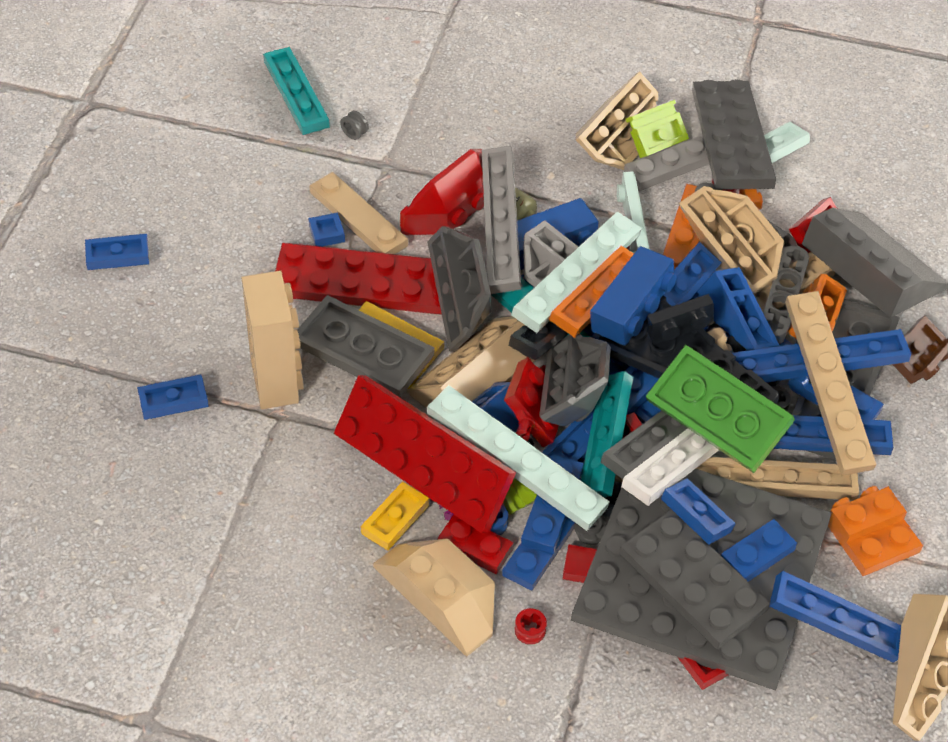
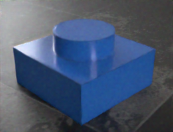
(326, 230)

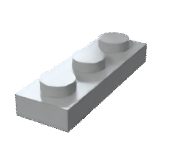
(668, 163)

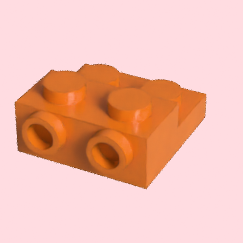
(873, 530)

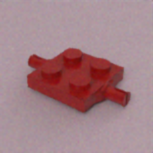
(525, 399)

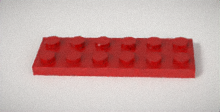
(359, 277)
(424, 453)

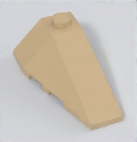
(922, 664)

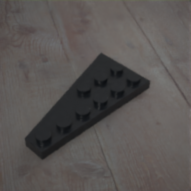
(656, 358)

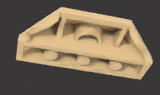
(607, 133)
(735, 234)
(444, 589)

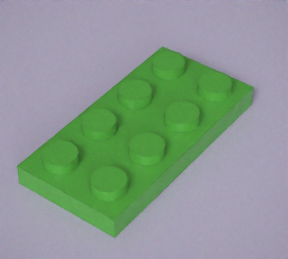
(720, 408)

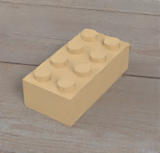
(273, 339)

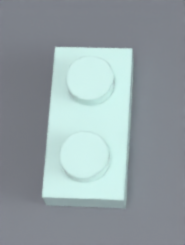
(785, 140)

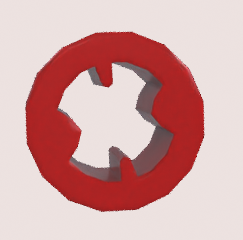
(526, 617)

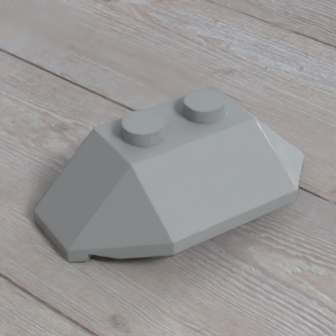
(544, 251)

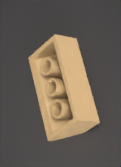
(475, 364)

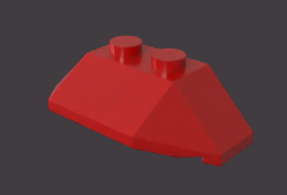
(447, 197)

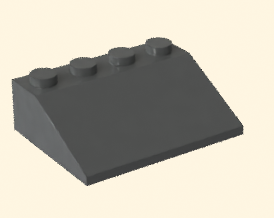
(871, 260)

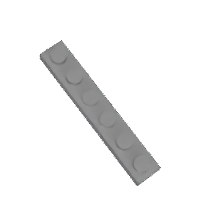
(501, 220)

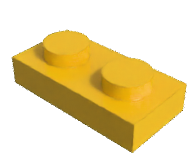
(395, 516)

